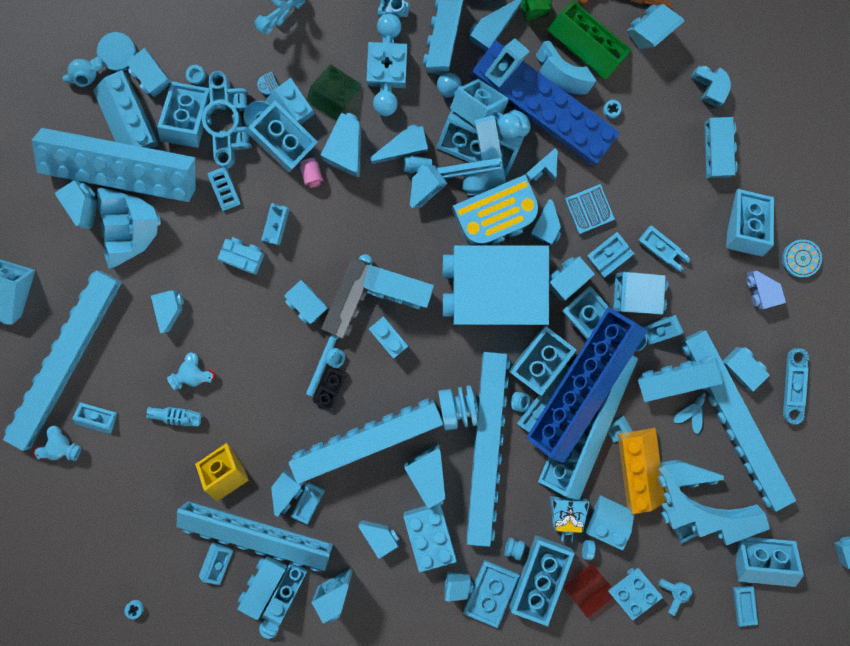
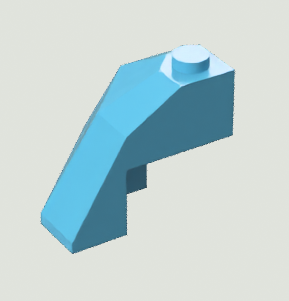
(126, 225)

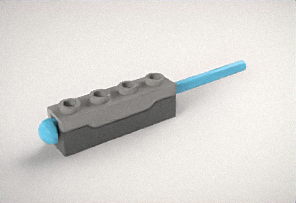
(343, 310)

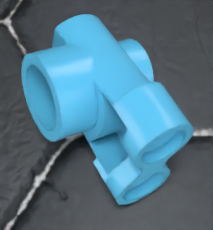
(393, 6)

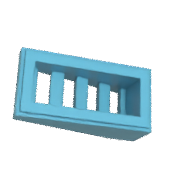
(219, 172)

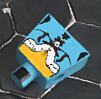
(568, 515)

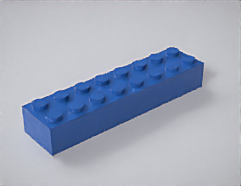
(551, 108)
(586, 385)

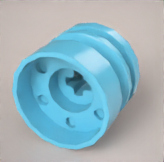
(458, 407)

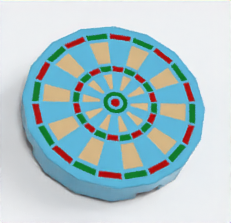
(802, 258)

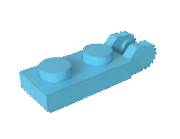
(663, 247)

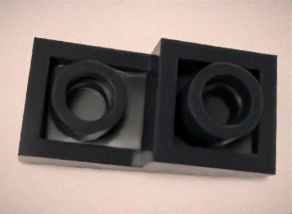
(330, 387)

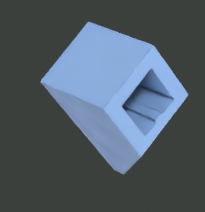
(765, 290)

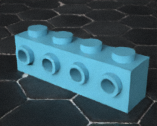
(680, 379)

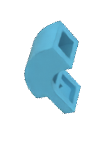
(566, 76)

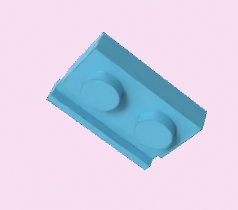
(610, 254)

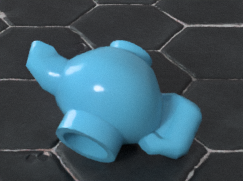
(82, 71)

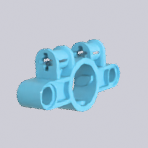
(236, 137)

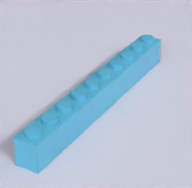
(62, 360)
(741, 427)
(487, 449)

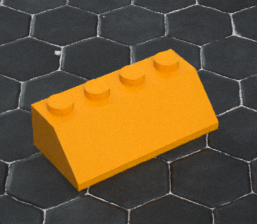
(640, 470)

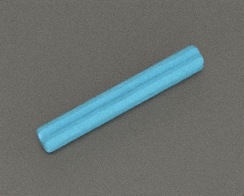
(471, 168)

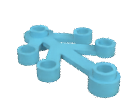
(265, 24)

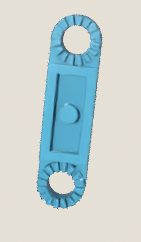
(795, 386)

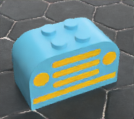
(497, 213)

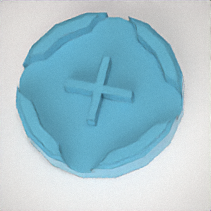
(115, 50)

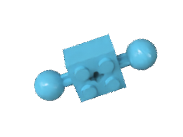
(385, 101)
(479, 101)

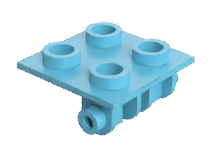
(635, 593)

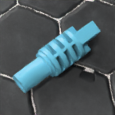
(175, 416)

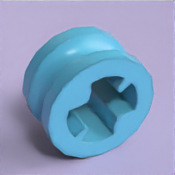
(610, 103)
(129, 614)

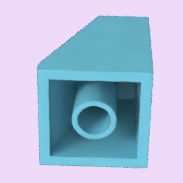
(344, 145)
(14, 290)
(640, 293)
(427, 476)

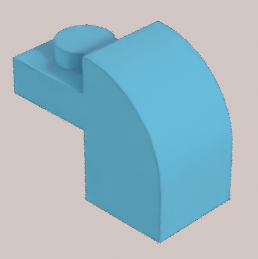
(717, 84)

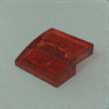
(589, 590)

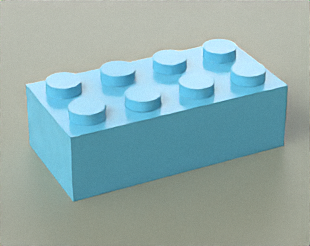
(541, 580)

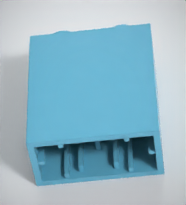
(497, 285)

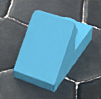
(548, 164)
(663, 329)

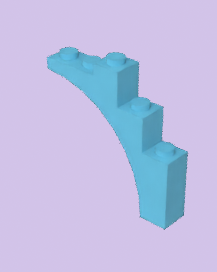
(727, 524)

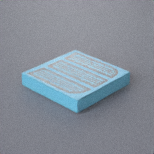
(589, 209)

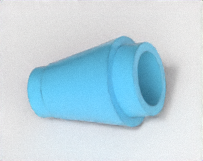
(413, 163)

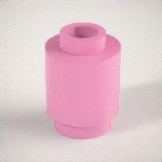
(311, 172)

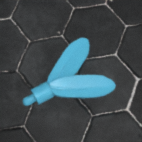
(692, 410)

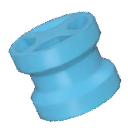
(514, 548)

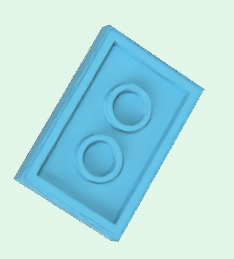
(490, 593)

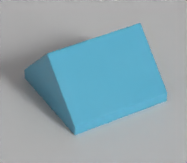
(585, 311)

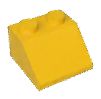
(221, 472)

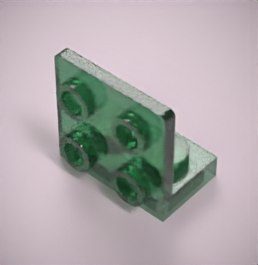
(332, 91)

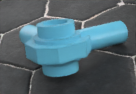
(680, 591)

